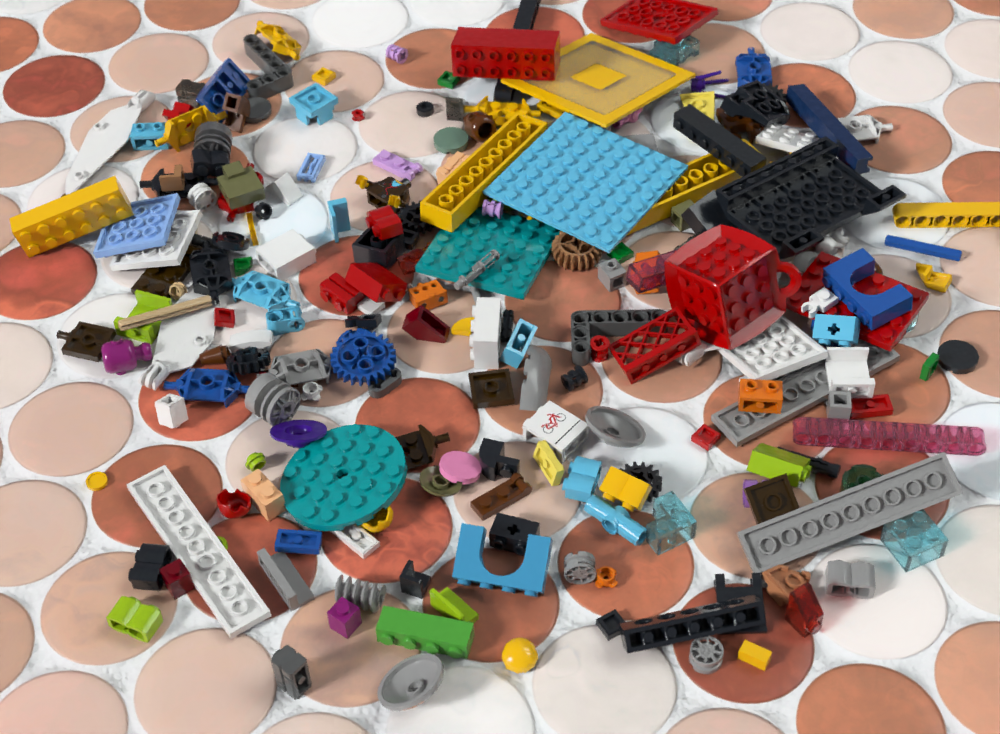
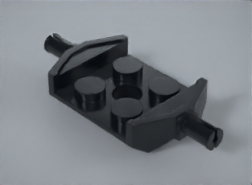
(190, 181)
(210, 280)

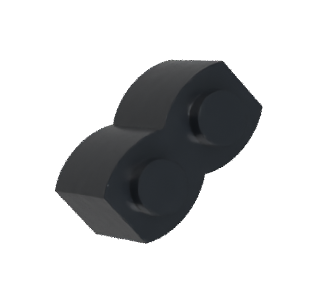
(208, 162)
(146, 572)

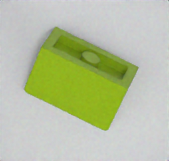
(452, 606)

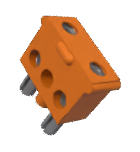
(429, 294)

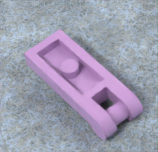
(397, 165)

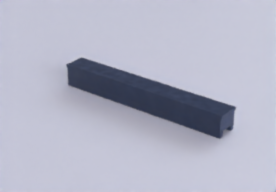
(824, 124)

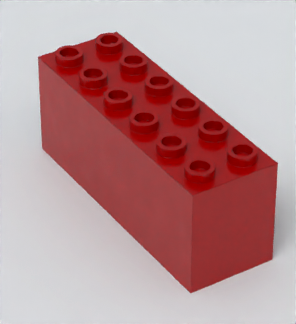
(506, 53)

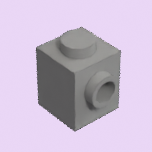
(612, 275)
(839, 405)

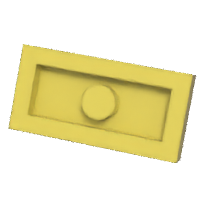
(548, 463)

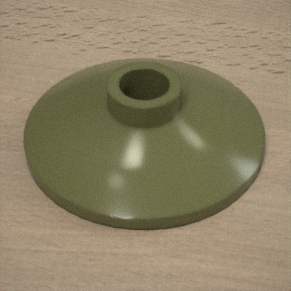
(436, 484)

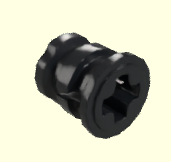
(579, 373)

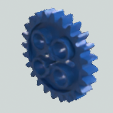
(363, 358)

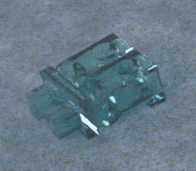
(675, 53)

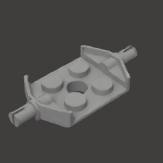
(316, 367)

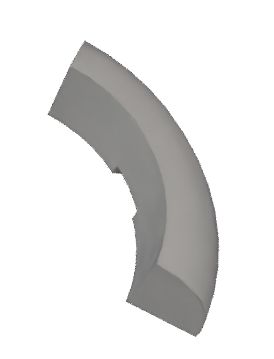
(538, 370)

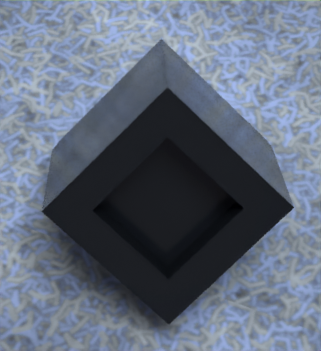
(413, 582)

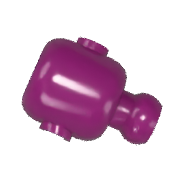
(122, 355)

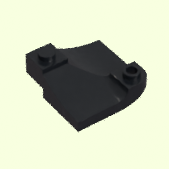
(757, 103)

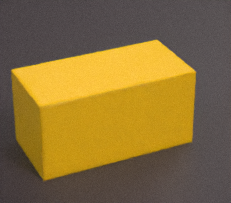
(754, 655)

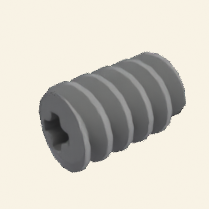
(360, 595)

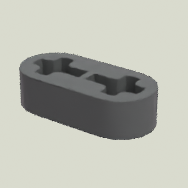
(385, 385)

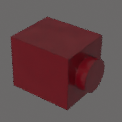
(177, 578)

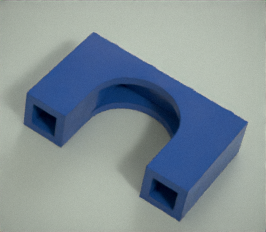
(870, 309)

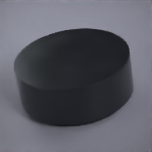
(425, 109)

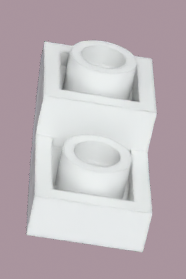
(252, 338)

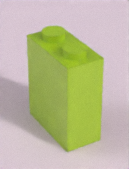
(773, 462)

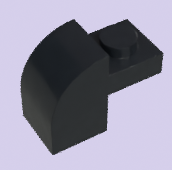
(494, 462)

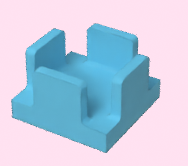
(314, 102)

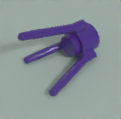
(698, 83)

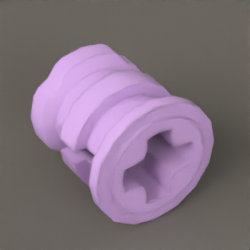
(397, 53)
(492, 208)

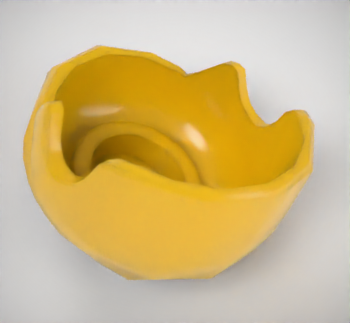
(381, 520)
(519, 655)

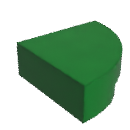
(242, 265)

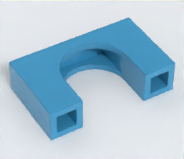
(529, 577)

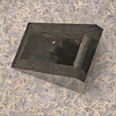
(455, 108)

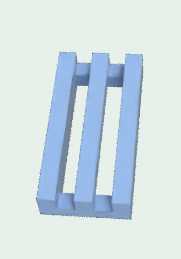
(314, 167)

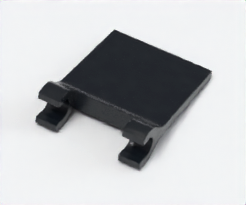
(727, 593)

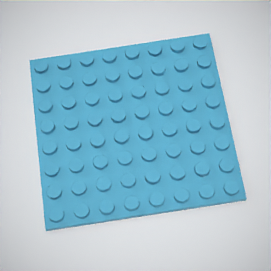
(586, 181)

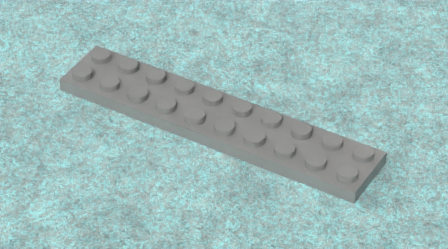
(800, 392)
(849, 513)

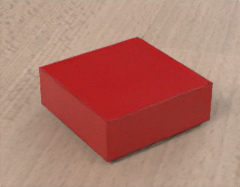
(224, 317)
(706, 437)

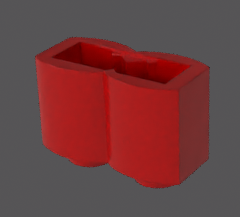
(384, 222)

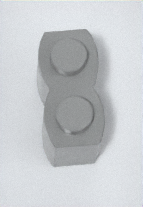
(850, 579)

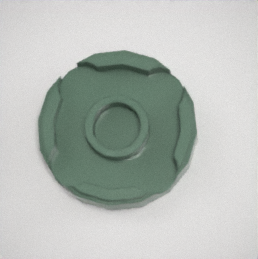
(450, 140)

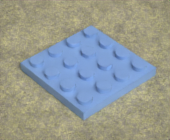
(143, 230)

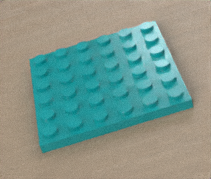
(520, 242)

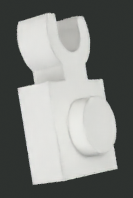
(821, 300)

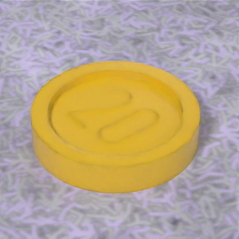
(96, 481)

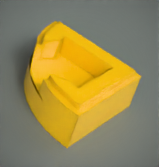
(462, 327)

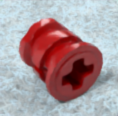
(597, 347)

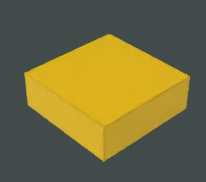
(323, 76)

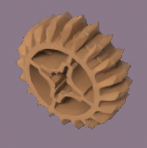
(574, 252)

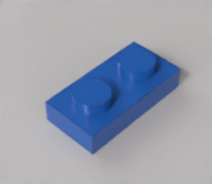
(298, 541)

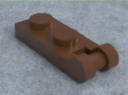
(501, 496)

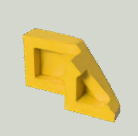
(933, 280)

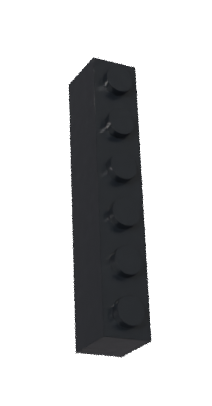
(718, 141)

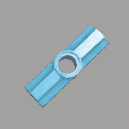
(615, 520)

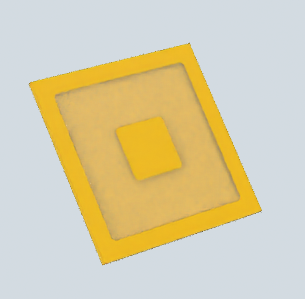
(604, 80)

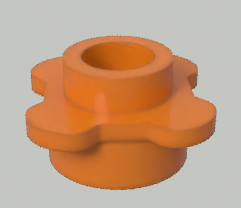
(606, 572)

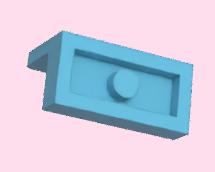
(338, 217)

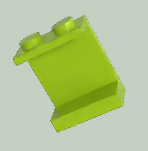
(145, 303)

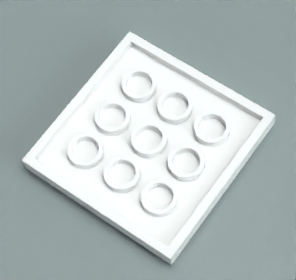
(171, 254)
(775, 352)

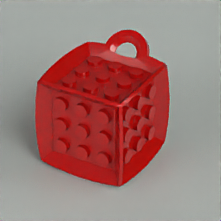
(728, 285)

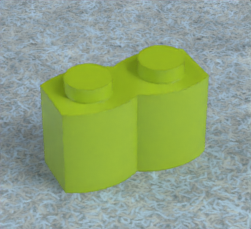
(135, 618)

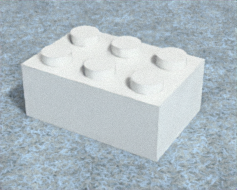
(486, 334)

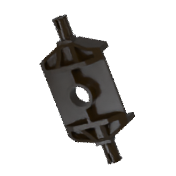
(421, 446)

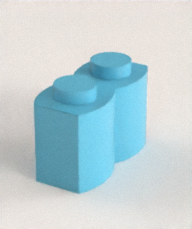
(582, 479)

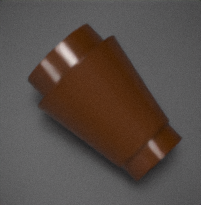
(215, 355)

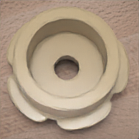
(177, 290)

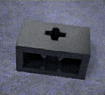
(512, 533)

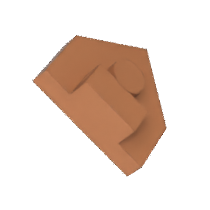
(783, 581)

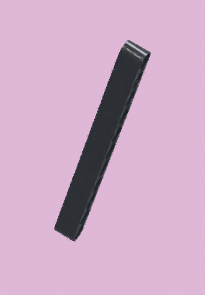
(524, 20)

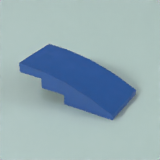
(226, 79)

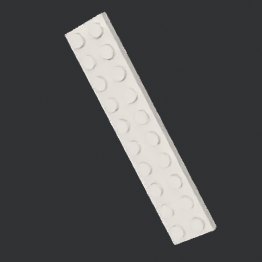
(194, 542)

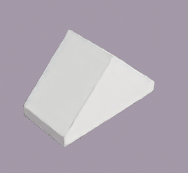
(285, 189)

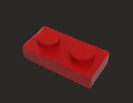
(871, 407)

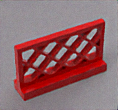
(661, 353)

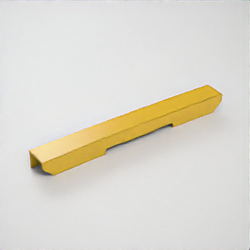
(252, 229)

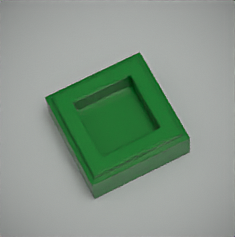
(448, 80)
(621, 253)
(929, 366)

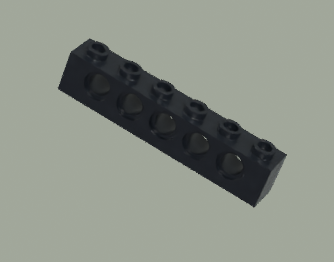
(692, 623)

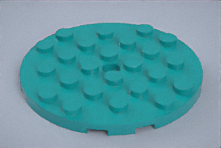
(373, 481)

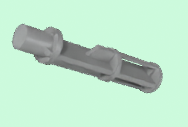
(477, 269)

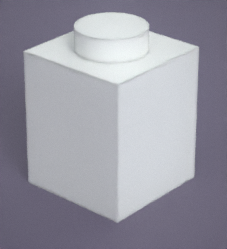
(171, 410)

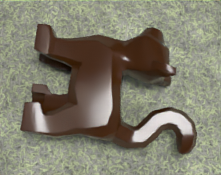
(739, 125)

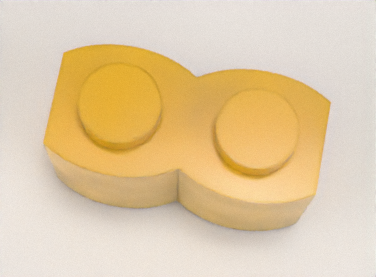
(625, 488)

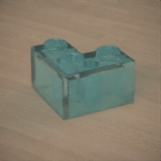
(672, 524)

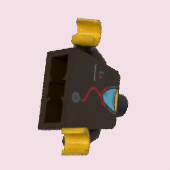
(386, 192)

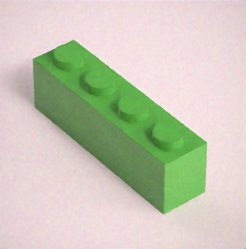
(425, 632)

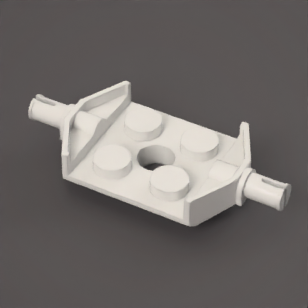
(865, 127)

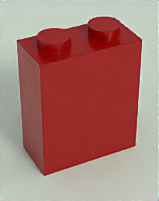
(376, 282)

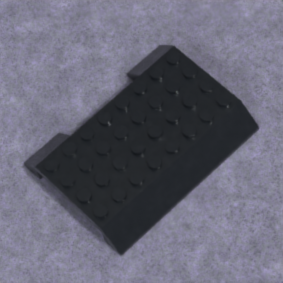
(802, 198)

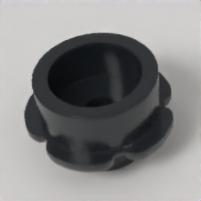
(267, 211)

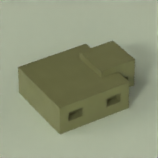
(240, 185)

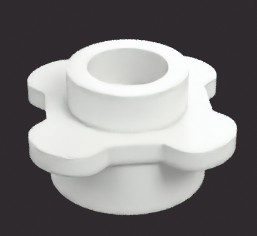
(311, 391)

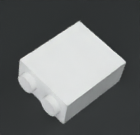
(286, 255)

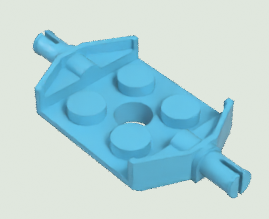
(274, 295)

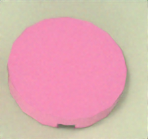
(460, 467)

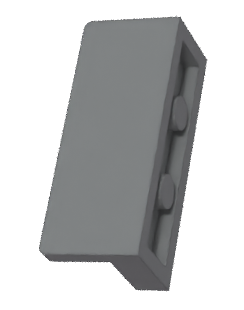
(285, 579)

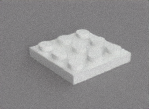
(784, 139)

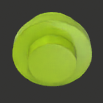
(255, 461)

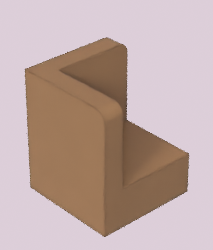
(173, 182)

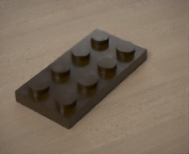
(159, 279)

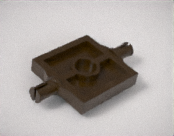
(86, 340)

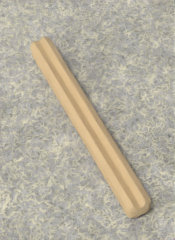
(164, 313)

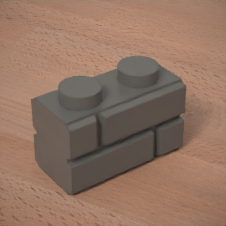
(291, 672)

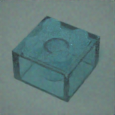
(914, 540)

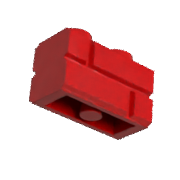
(340, 293)

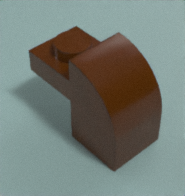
(238, 109)

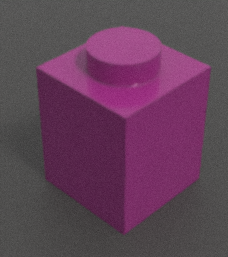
(344, 617)

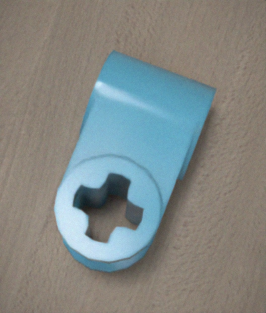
(282, 320)

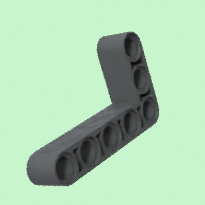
(277, 73)
(608, 324)

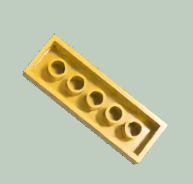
(71, 216)

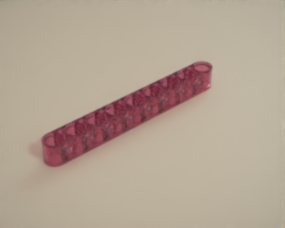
(889, 436)

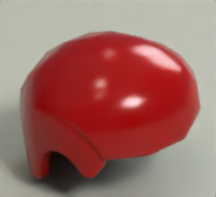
(233, 504)

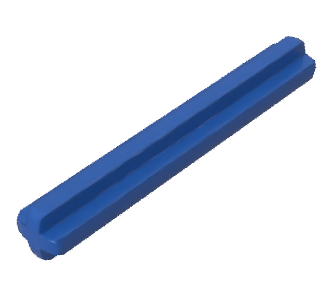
(923, 248)

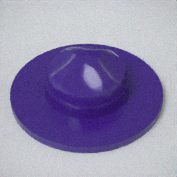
(298, 432)

